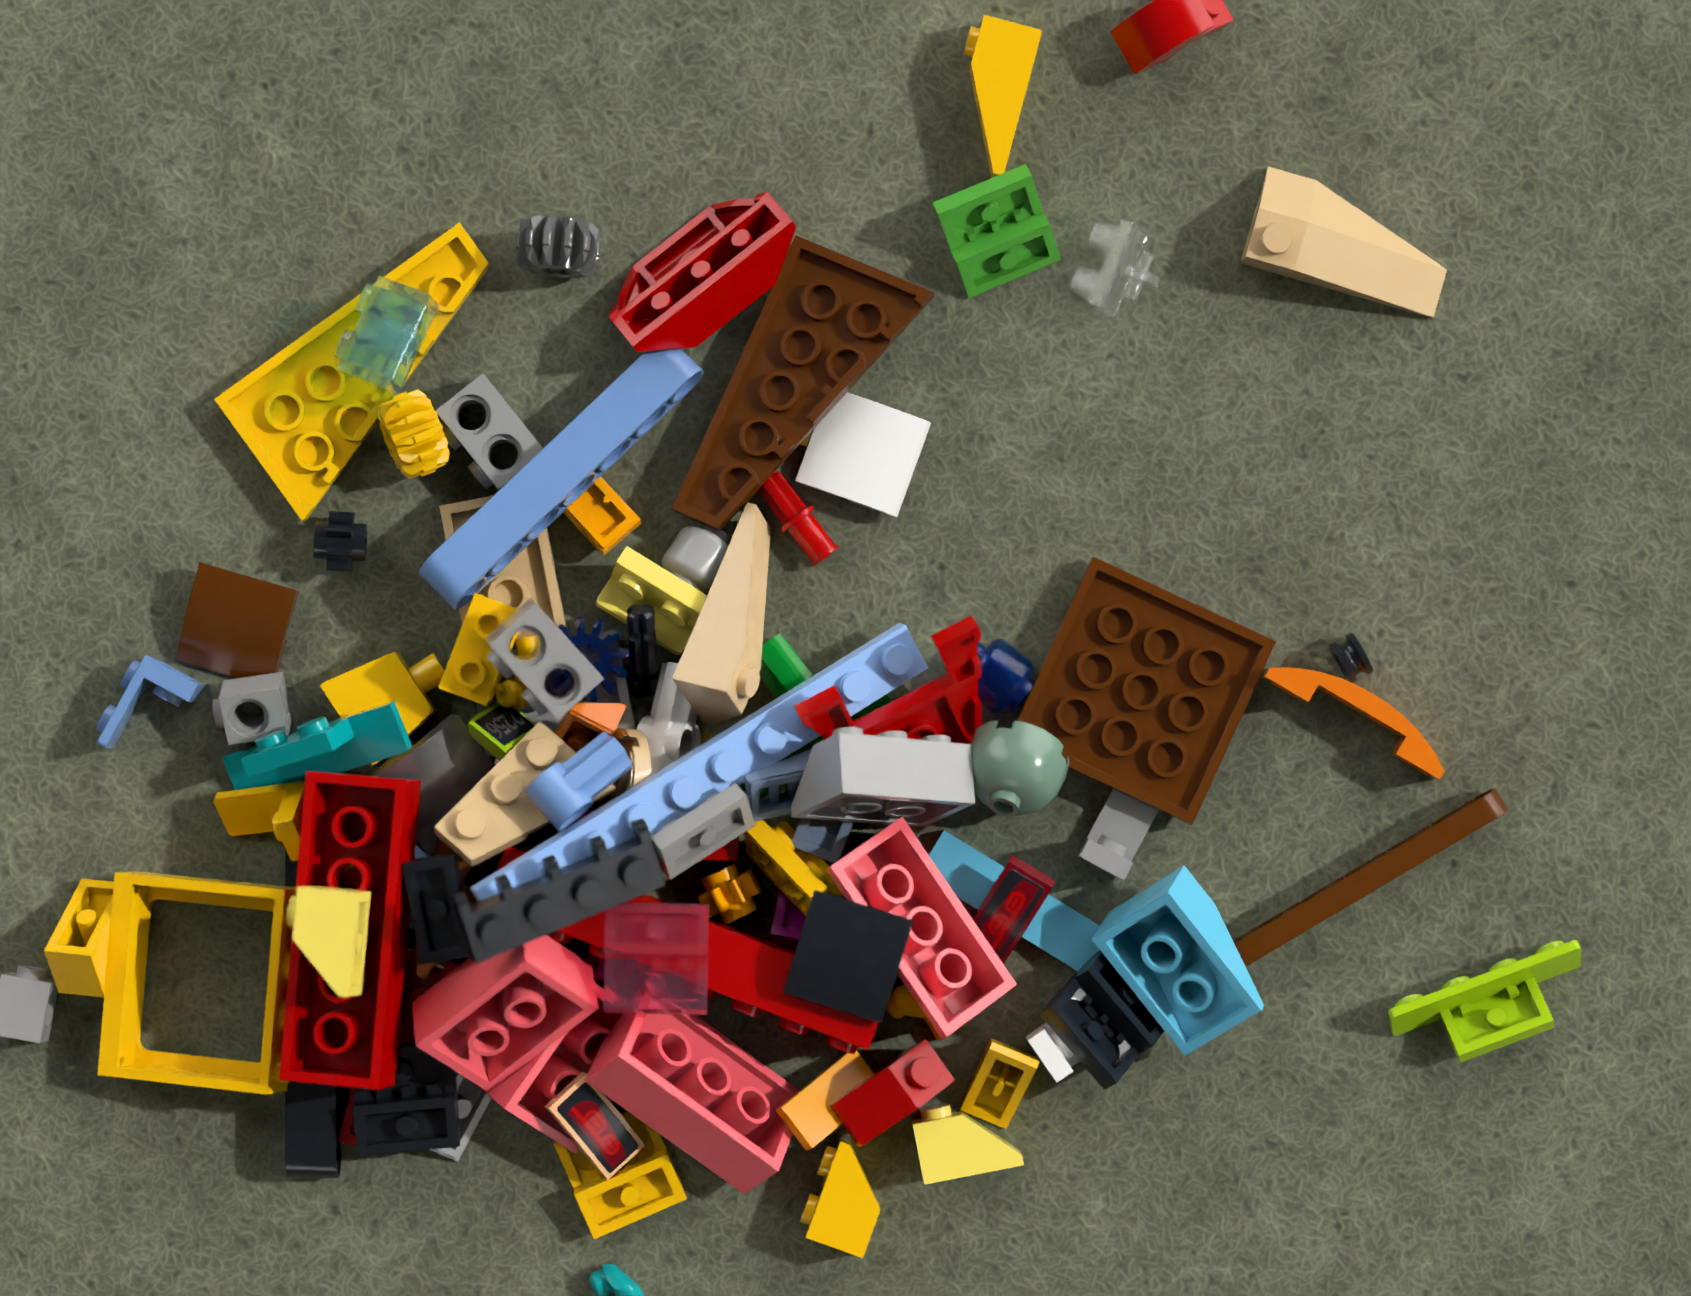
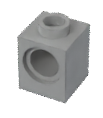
(266, 691)
(27, 1004)

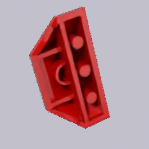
(704, 274)

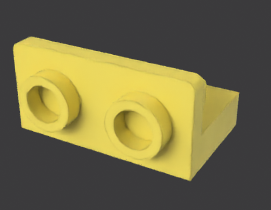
(644, 582)

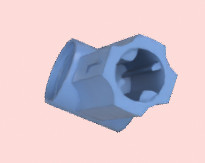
(568, 788)

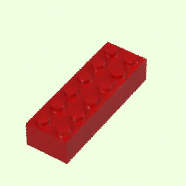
(354, 839)

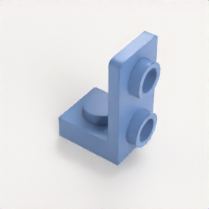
(170, 686)

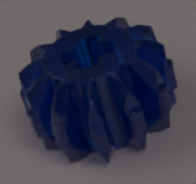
(605, 665)

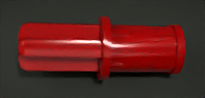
(797, 518)

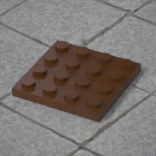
(1145, 689)

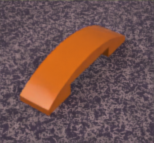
(1410, 747)

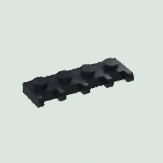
(559, 895)

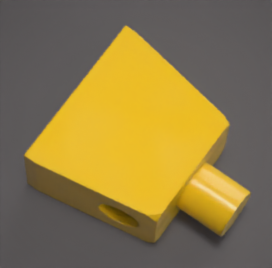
(388, 681)

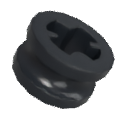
(1351, 658)

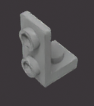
(1117, 834)

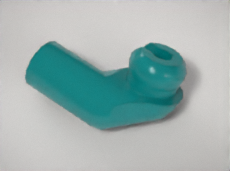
(614, 1280)

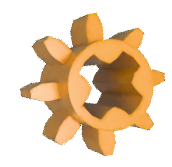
(729, 893)

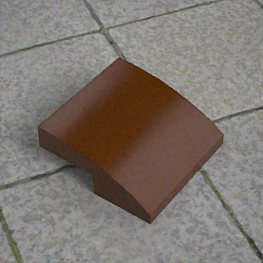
(235, 623)

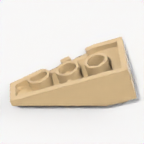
(1328, 242)

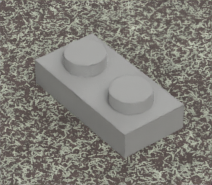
(702, 831)

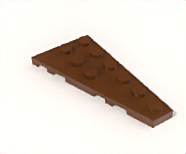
(804, 354)

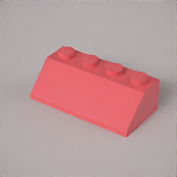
(946, 955)
(697, 1093)

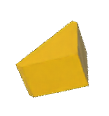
(999, 1083)

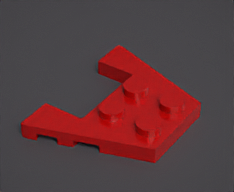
(937, 708)

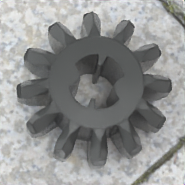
(558, 246)

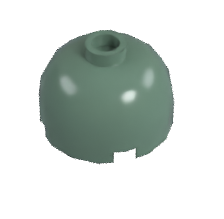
(1017, 767)

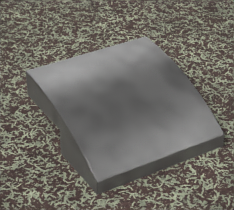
(448, 769)

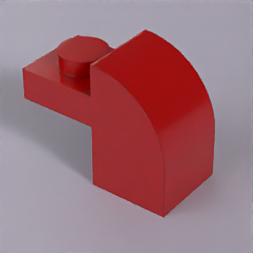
(1166, 28)

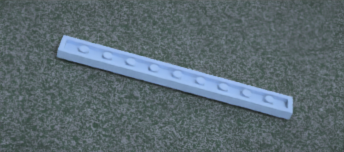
(726, 758)

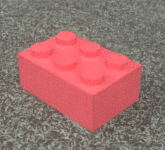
(504, 1010)

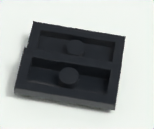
(847, 957)
(1101, 1020)
(414, 1113)

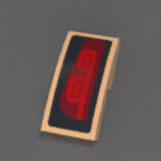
(595, 1126)

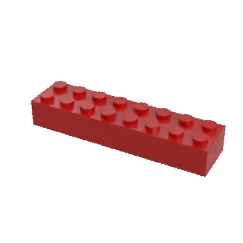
(742, 969)

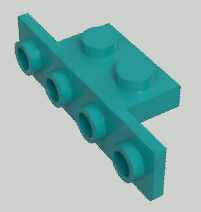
(320, 747)

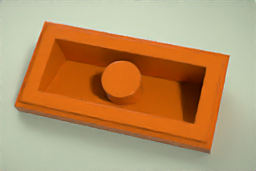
(587, 722)

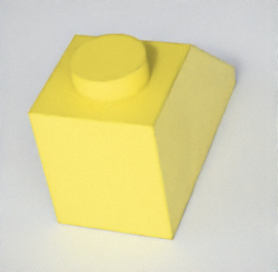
(332, 933)
(959, 1146)

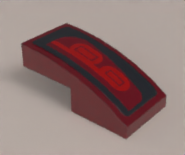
(1012, 905)

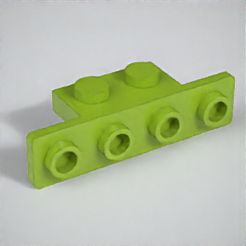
(1491, 1007)

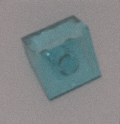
(386, 335)

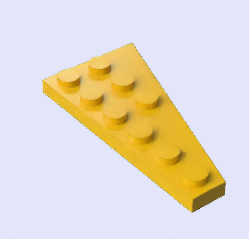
(311, 417)

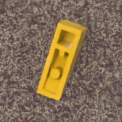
(1000, 76)

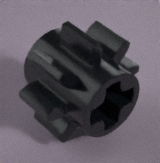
(340, 541)

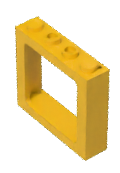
(120, 1042)

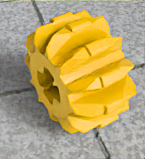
(413, 433)

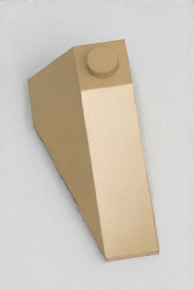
(726, 643)

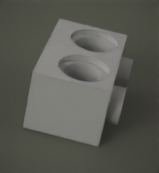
(500, 427)
(551, 652)

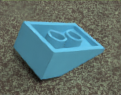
(1180, 960)

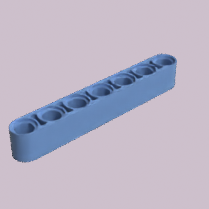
(559, 474)

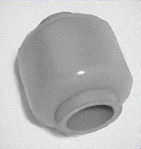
(696, 556)

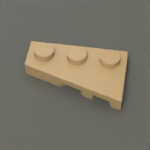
(497, 808)

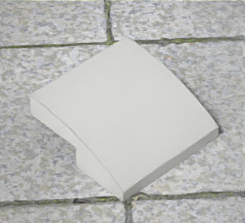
(864, 453)

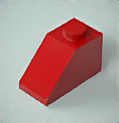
(892, 1092)

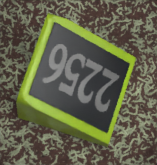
(499, 729)

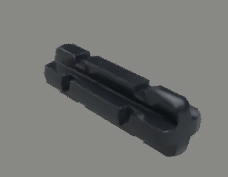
(642, 649)

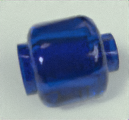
(1003, 676)

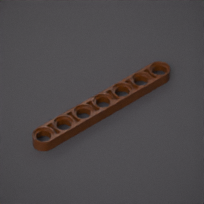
(1370, 876)

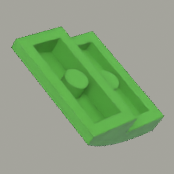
(996, 231)

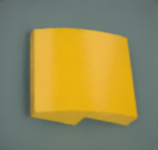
(634, 1192)

